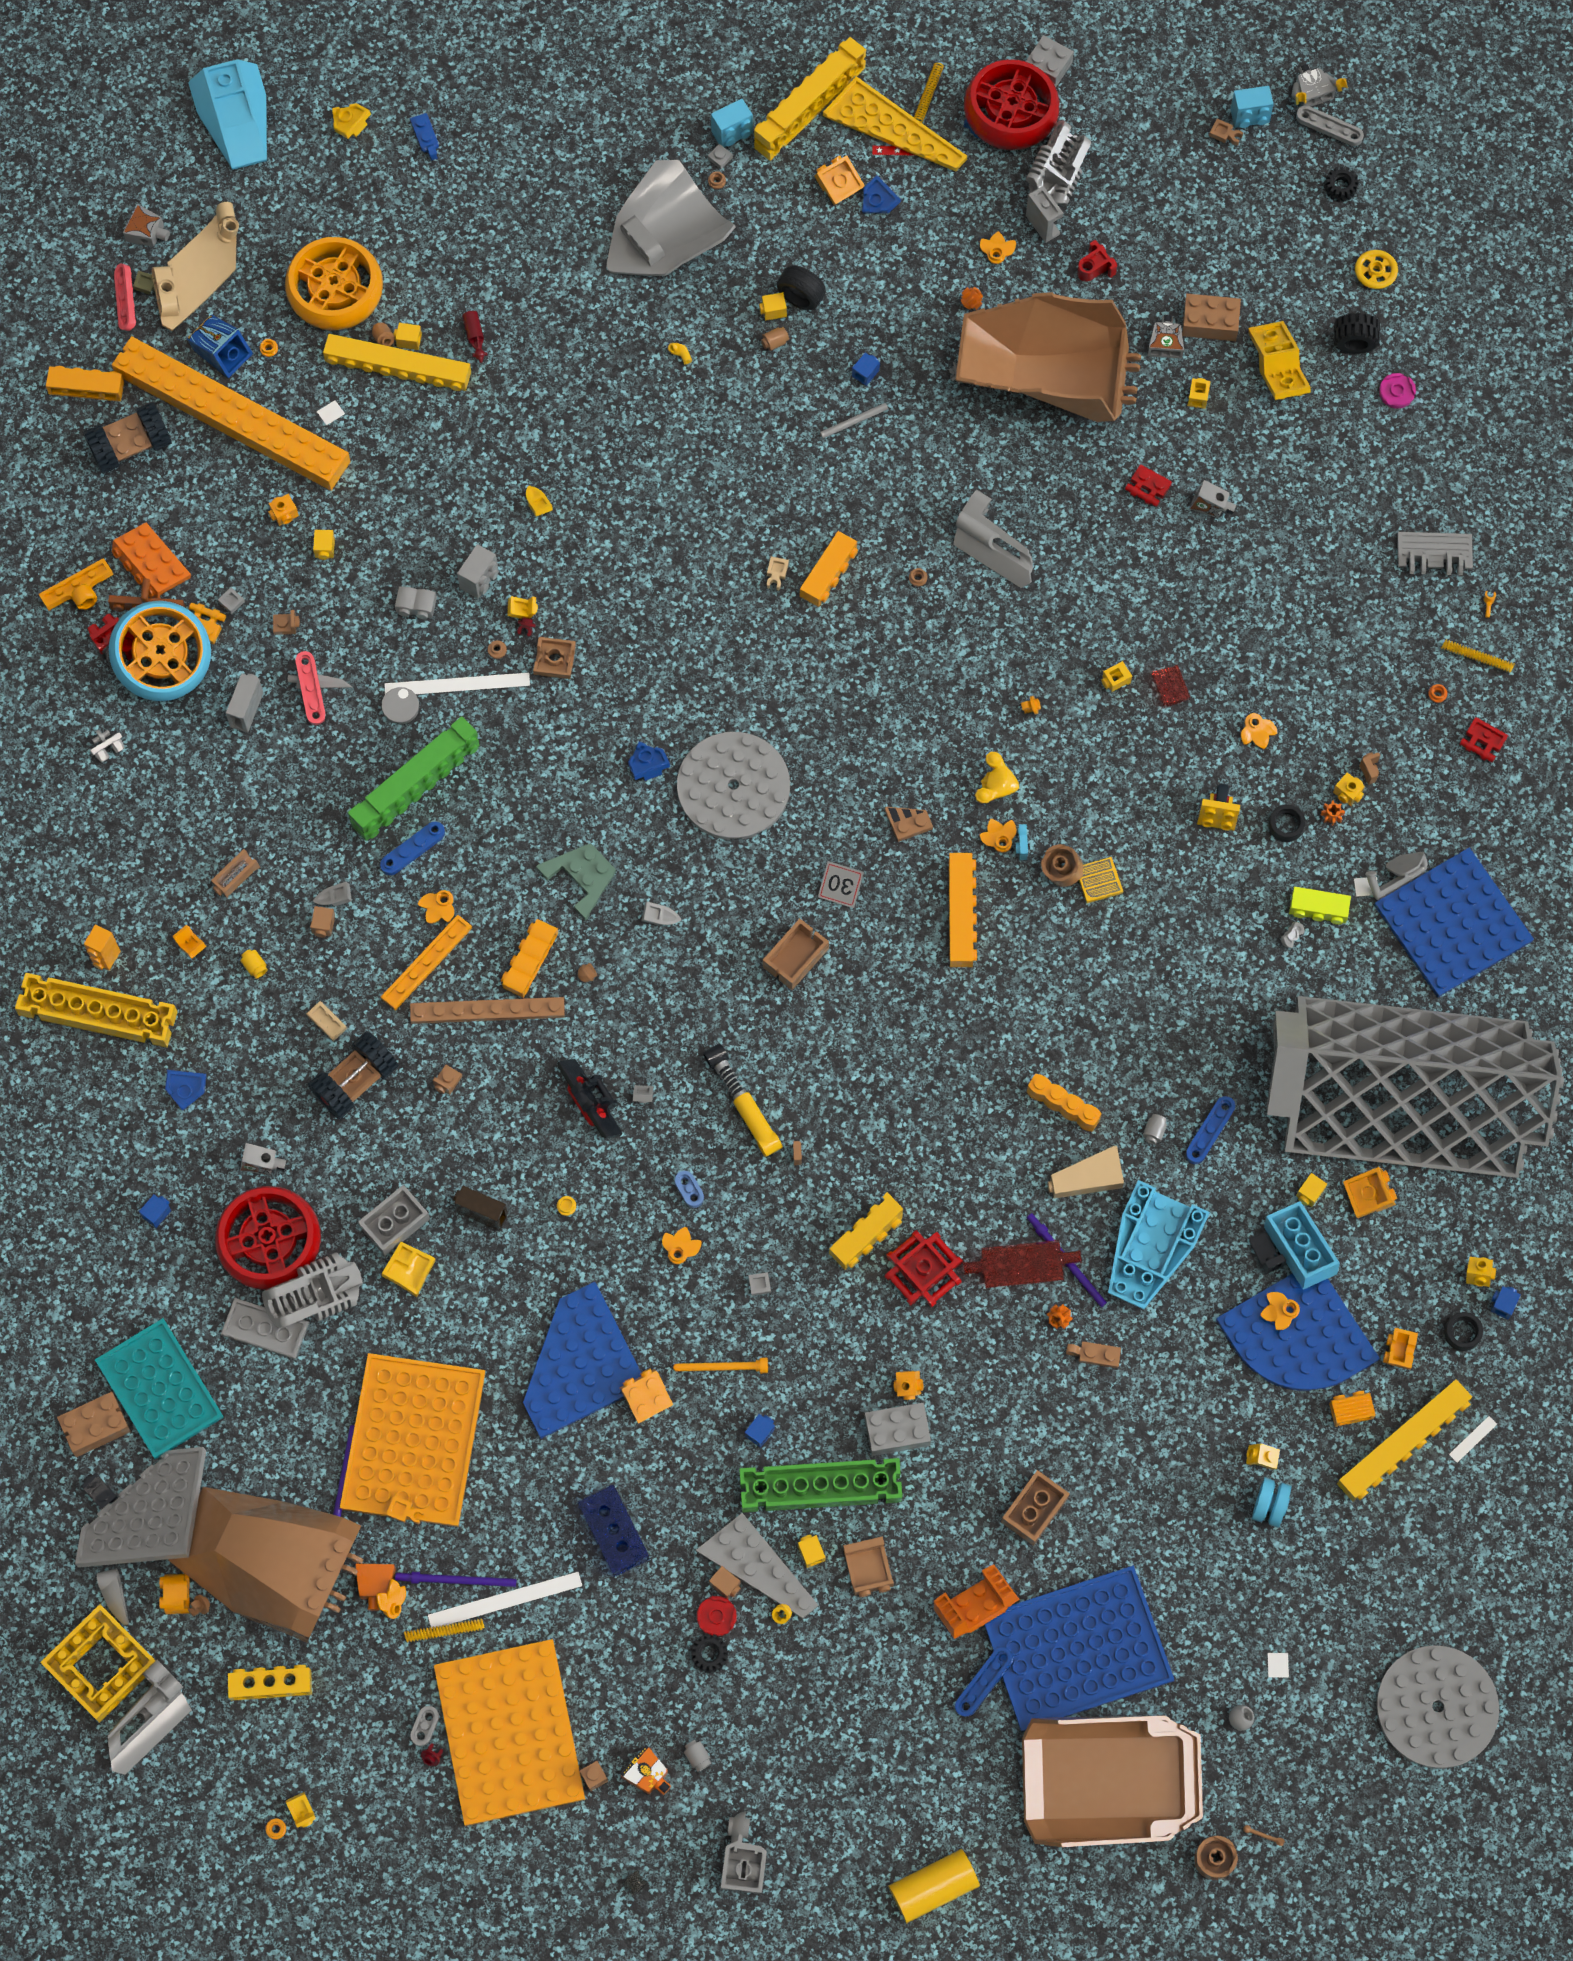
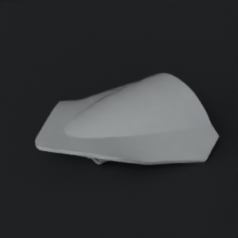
(664, 224)

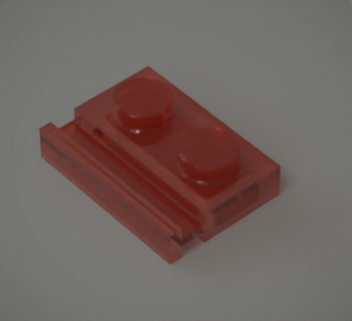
(1170, 686)

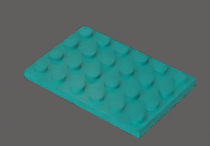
(159, 1388)

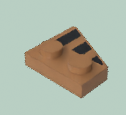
(908, 822)

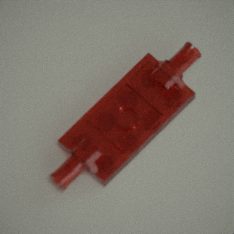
(1022, 1263)

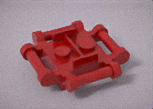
(923, 1268)

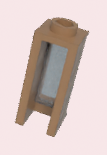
(234, 874)

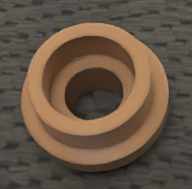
(716, 176)
(918, 572)
(497, 654)

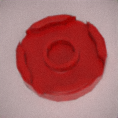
(716, 1616)

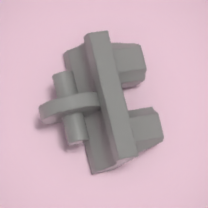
(99, 751)

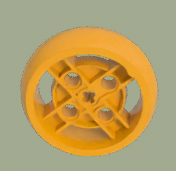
(325, 312)

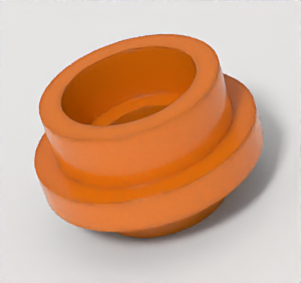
(1437, 688)

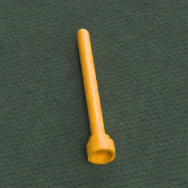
(760, 1366)

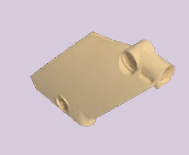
(197, 269)

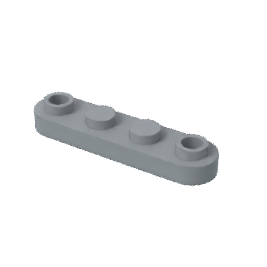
(1329, 125)

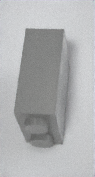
(244, 702)

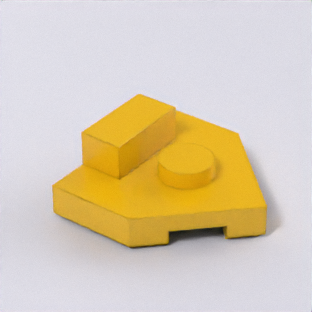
(350, 120)

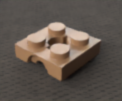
(563, 666)

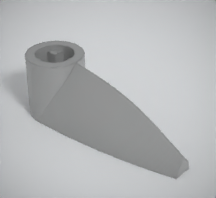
(112, 1592)

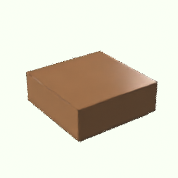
(797, 1153)

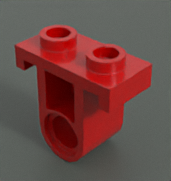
(1097, 261)

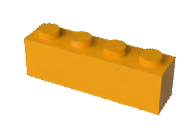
(85, 383)
(828, 568)

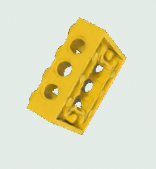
(78, 1643)

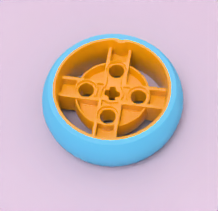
(187, 627)

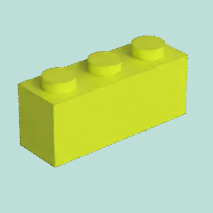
(1319, 905)

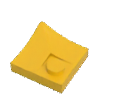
(408, 1268)

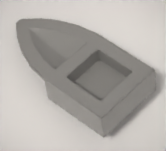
(334, 895)
(659, 914)

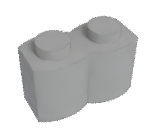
(415, 602)

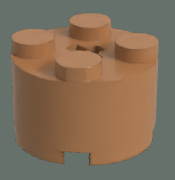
(1053, 861)
(1227, 1854)

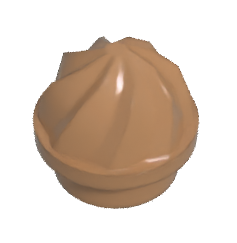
(586, 973)

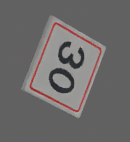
(840, 884)

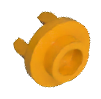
(1031, 706)

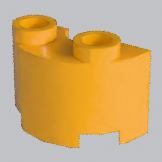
(1401, 1348)
(175, 1593)

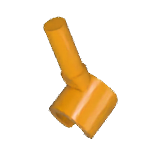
(1489, 601)

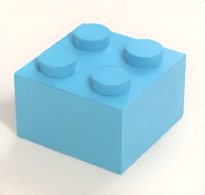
(1251, 106)
(732, 123)

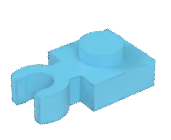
(1022, 846)

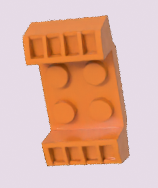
(977, 1604)

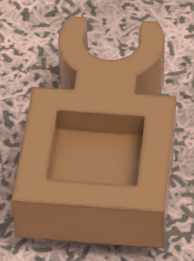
(1223, 131)

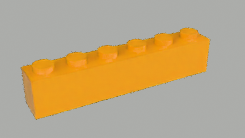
(961, 910)

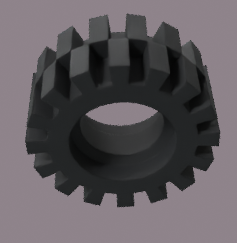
(1339, 193)
(718, 1644)

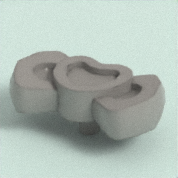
(1292, 934)

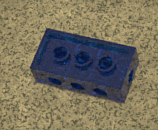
(599, 1526)

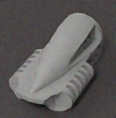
(1052, 169)
(317, 1291)

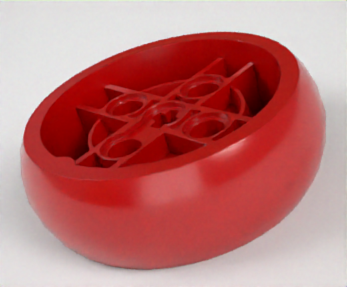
(1011, 104)
(233, 1248)

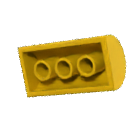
(934, 1885)

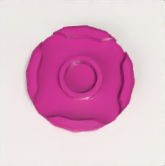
(1397, 390)

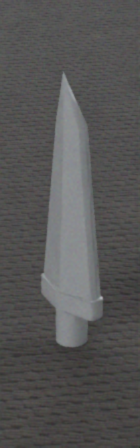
(324, 682)

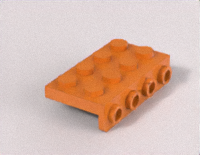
(149, 558)

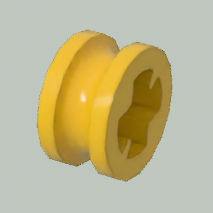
(775, 1615)

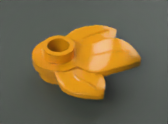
(997, 246)
(1258, 734)
(998, 833)
(437, 909)
(681, 1243)
(1277, 1312)
(392, 1601)

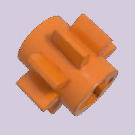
(972, 298)
(1336, 808)
(1059, 1316)

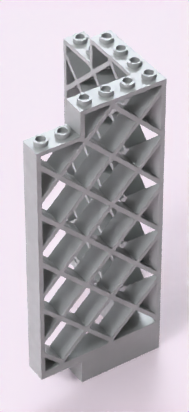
(1434, 1047)

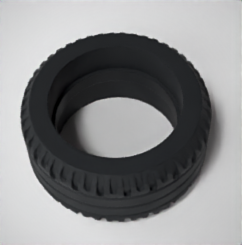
(801, 287)

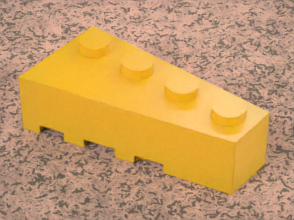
(867, 1232)

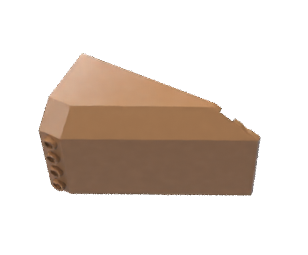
(1110, 1779)

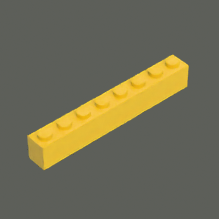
(397, 362)
(1404, 1440)

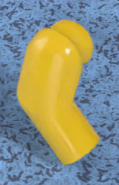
(680, 350)

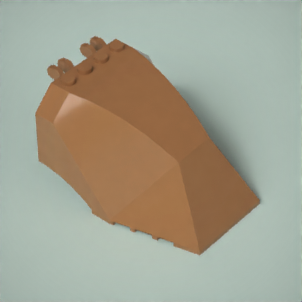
(1052, 351)
(269, 1558)

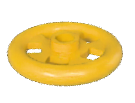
(1388, 260)

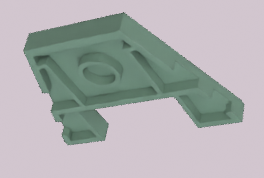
(587, 869)

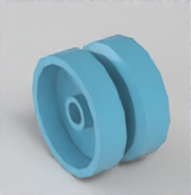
(1275, 1503)

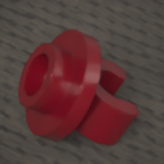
(526, 623)
(430, 1757)

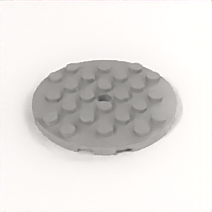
(728, 759)
(1429, 1736)

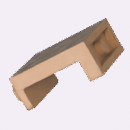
(868, 1567)

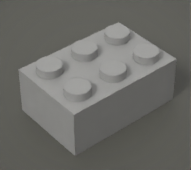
(394, 1220)
(897, 1429)

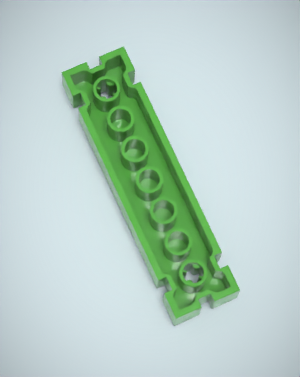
(414, 779)
(820, 1485)

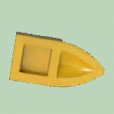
(537, 501)

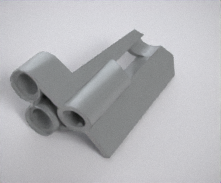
(975, 538)
(162, 1708)

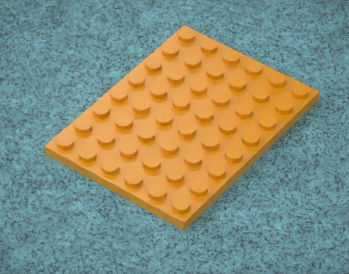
(413, 1438)
(509, 1732)

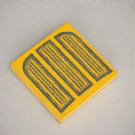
(1100, 880)

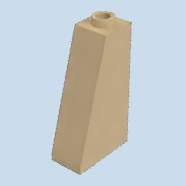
(1090, 1175)

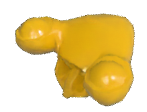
(998, 782)

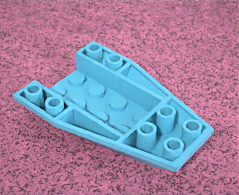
(233, 110)
(1152, 1243)

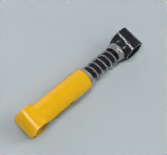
(766, 1138)

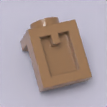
(285, 623)
(1369, 770)
(447, 1080)

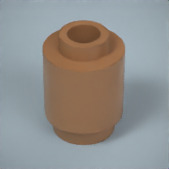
(383, 334)
(774, 338)

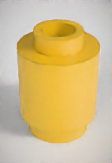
(253, 963)

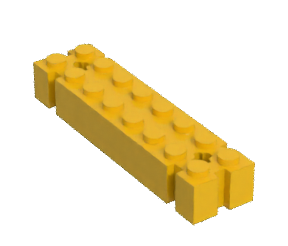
(809, 98)
(96, 1010)

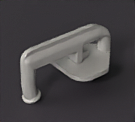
(1407, 869)

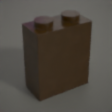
(480, 1208)

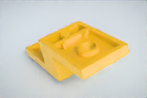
(1279, 360)

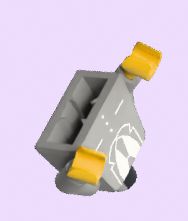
(1315, 86)

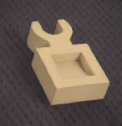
(777, 570)

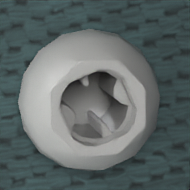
(1241, 1717)

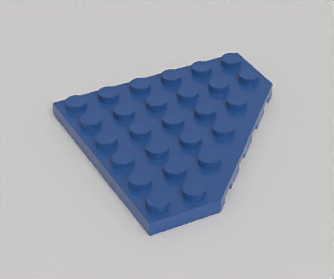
(579, 1363)

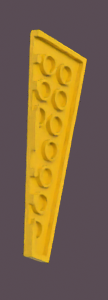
(875, 115)

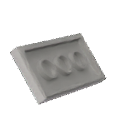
(252, 1326)

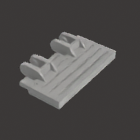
(1435, 550)

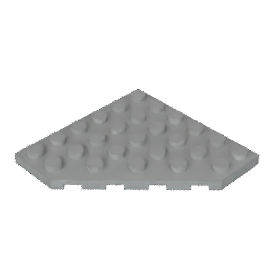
(150, 1517)

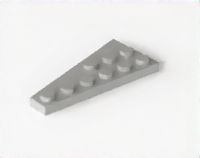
(753, 1561)

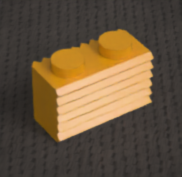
(1352, 1409)

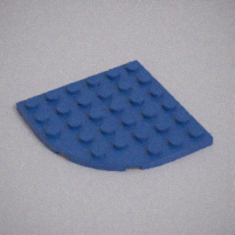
(1313, 1352)

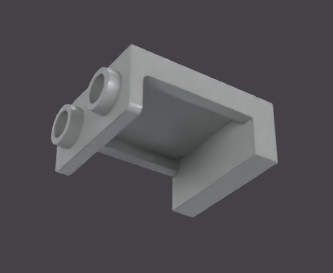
(1042, 213)

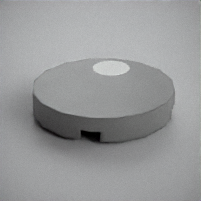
(400, 705)

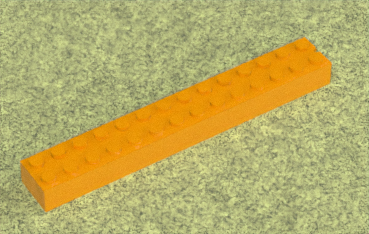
(231, 413)

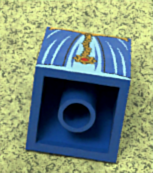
(220, 345)

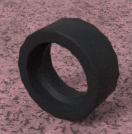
(1287, 809)
(1474, 1320)

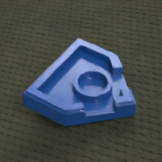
(878, 197)
(647, 762)
(185, 1087)

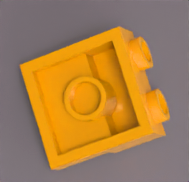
(839, 179)
(1370, 1192)
(646, 1395)

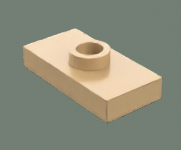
(326, 1021)

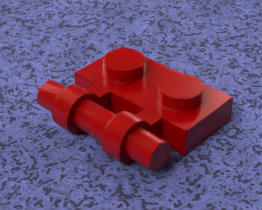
(1150, 481)
(1487, 735)

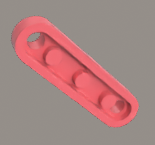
(124, 297)
(310, 688)

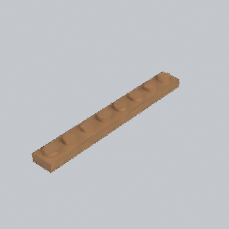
(487, 1010)

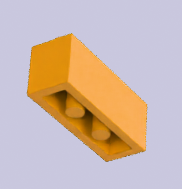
(102, 948)

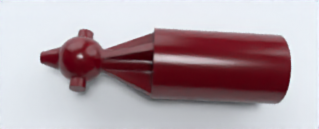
(474, 333)

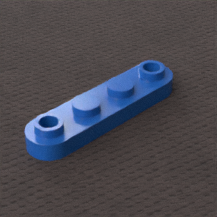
(412, 848)
(1210, 1130)
(984, 1681)

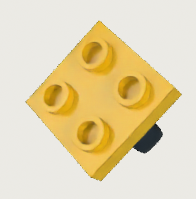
(1219, 810)

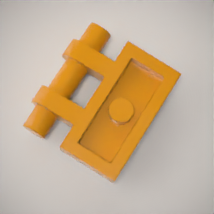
(211, 627)

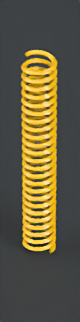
(925, 90)
(1474, 654)
(444, 1630)

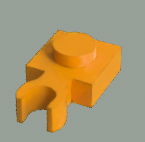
(401, 1510)

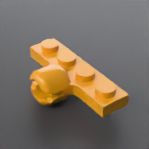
(78, 587)

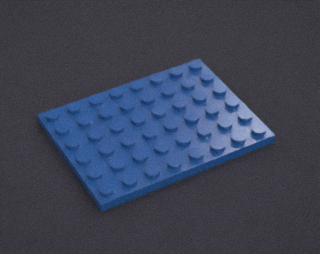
(1080, 1647)

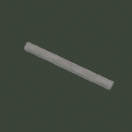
(854, 420)

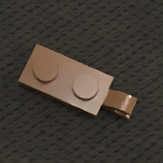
(1096, 1354)

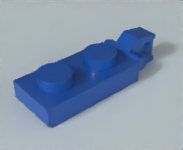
(425, 135)

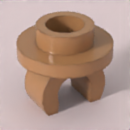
(199, 1605)

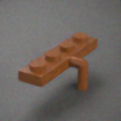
(122, 603)

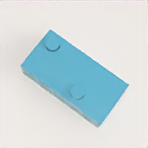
(1301, 1245)

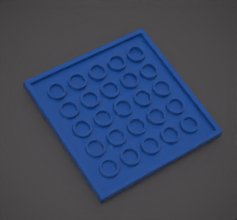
(1453, 922)

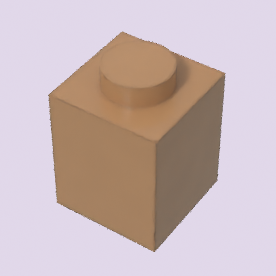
(322, 921)
(725, 1583)
(593, 1776)

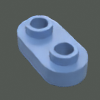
(690, 1189)

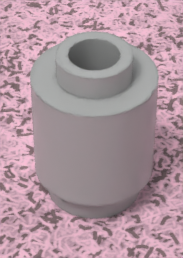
(1155, 1129)
(697, 1755)

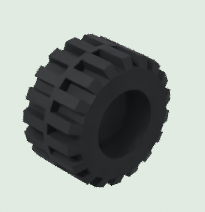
(1356, 333)

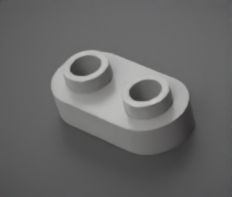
(423, 1726)

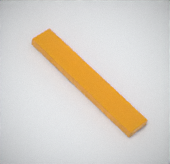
(426, 962)

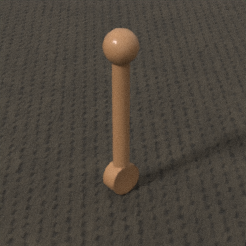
(1279, 1841)

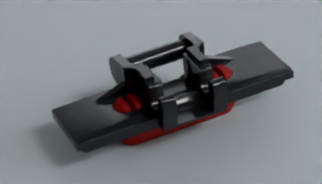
(593, 1109)

